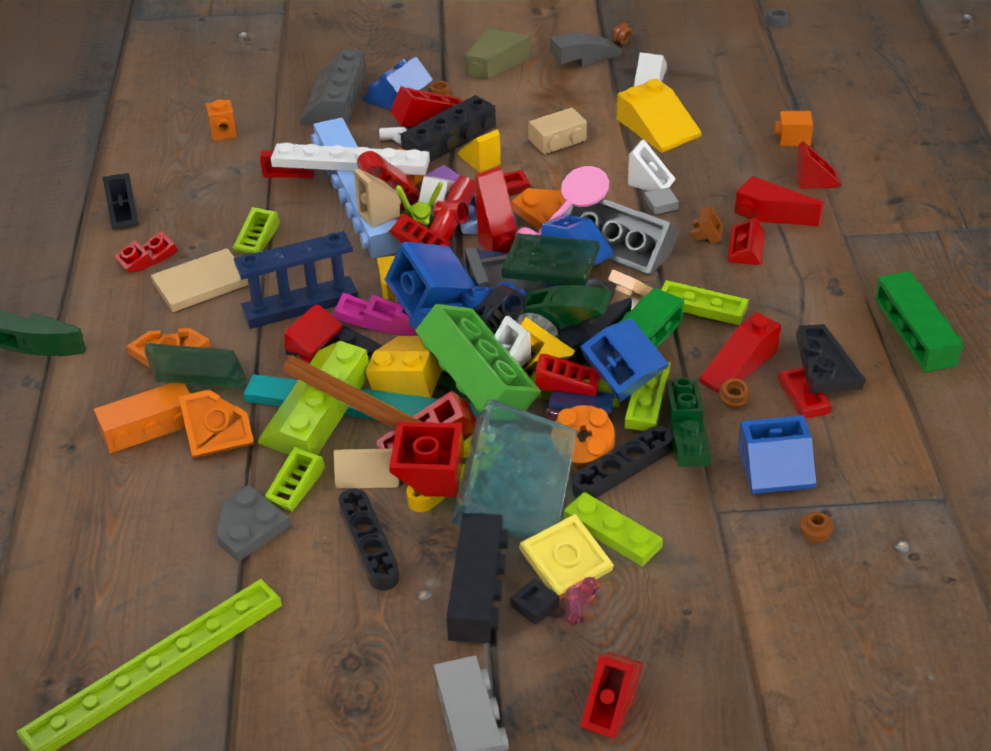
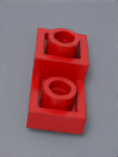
(138, 257)

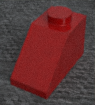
(611, 693)

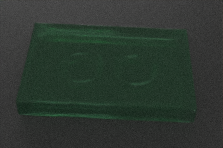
(550, 259)
(195, 365)

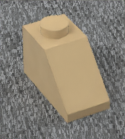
(375, 199)

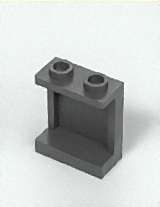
(488, 272)

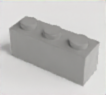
(467, 707)

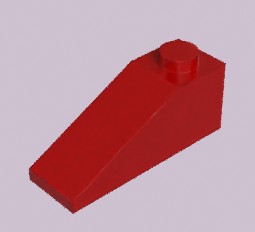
(417, 106)
(776, 204)
(494, 212)
(744, 351)
(447, 409)

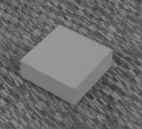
(661, 200)

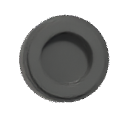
(777, 17)

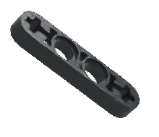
(627, 466)
(367, 538)

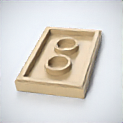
(198, 280)

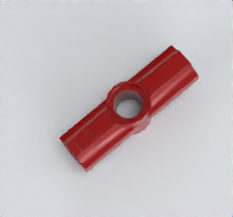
(454, 208)

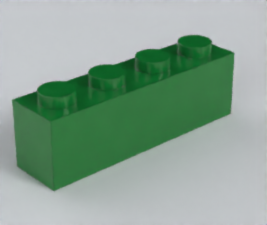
(657, 315)
(918, 321)

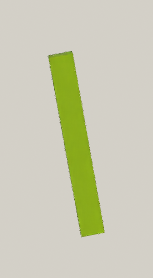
(149, 669)

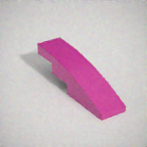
(375, 315)

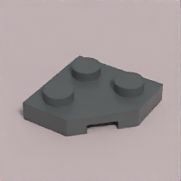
(248, 523)

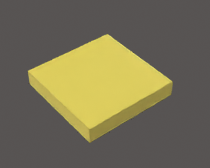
(565, 555)

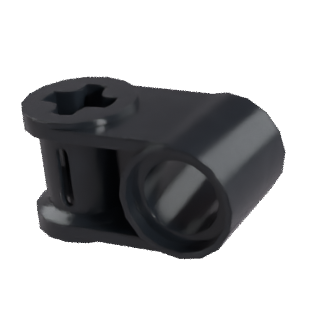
(494, 309)

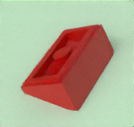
(746, 243)
(311, 332)

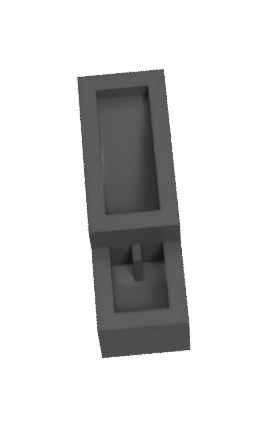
(582, 48)

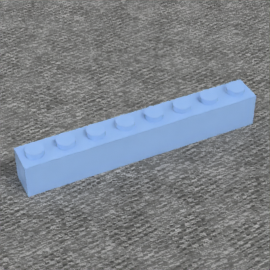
(376, 239)

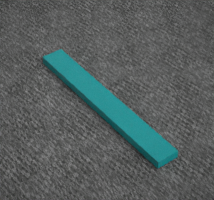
(275, 390)

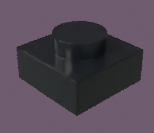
(535, 601)

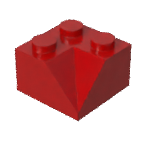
(428, 457)

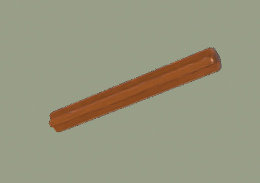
(345, 393)

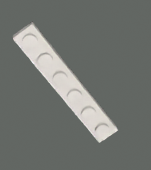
(345, 158)

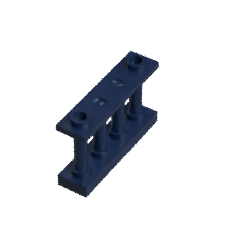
(296, 302)

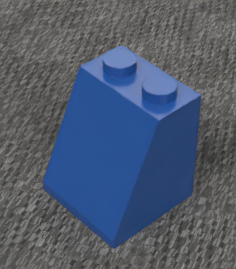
(427, 276)

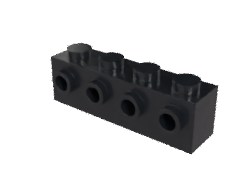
(451, 128)
(475, 578)

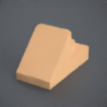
(628, 288)

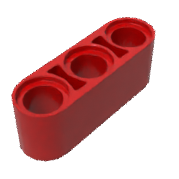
(384, 170)

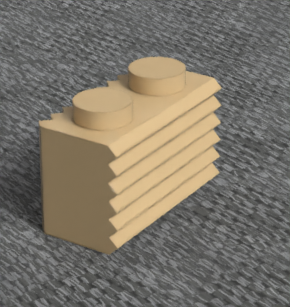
(557, 130)

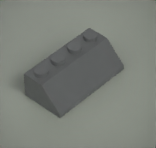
(336, 88)
(635, 237)

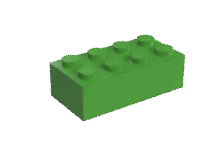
(475, 358)

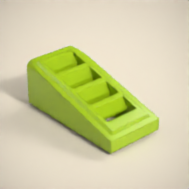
(257, 217)
(297, 458)

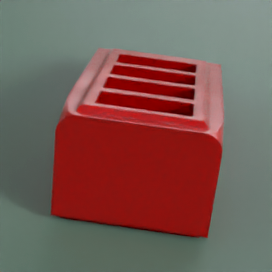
(422, 233)
(558, 375)

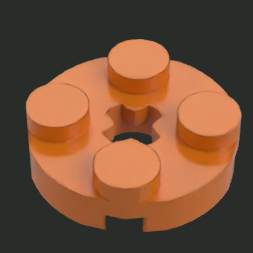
(595, 422)

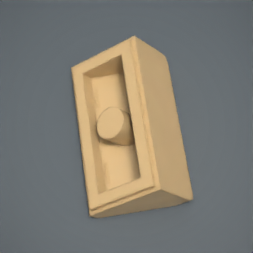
(363, 469)

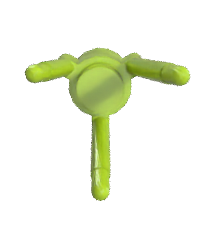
(420, 211)

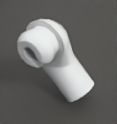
(391, 134)

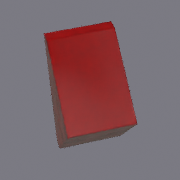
(813, 170)

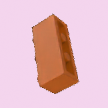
(141, 417)

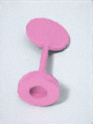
(579, 188)

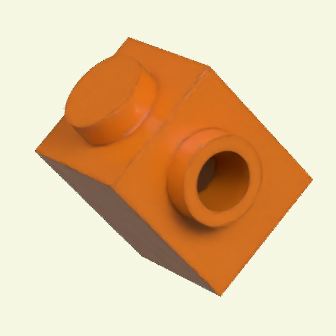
(221, 120)
(794, 128)

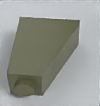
(496, 53)

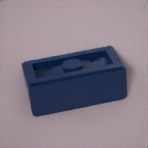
(564, 400)

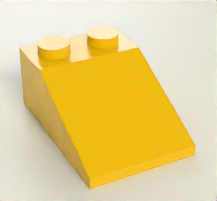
(656, 115)
(404, 368)

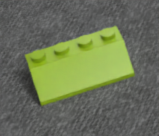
(309, 414)

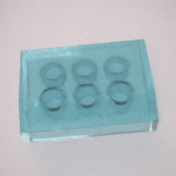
(516, 469)

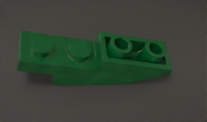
(568, 304)
(39, 335)
(687, 423)

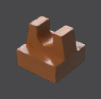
(707, 226)

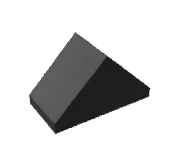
(120, 200)

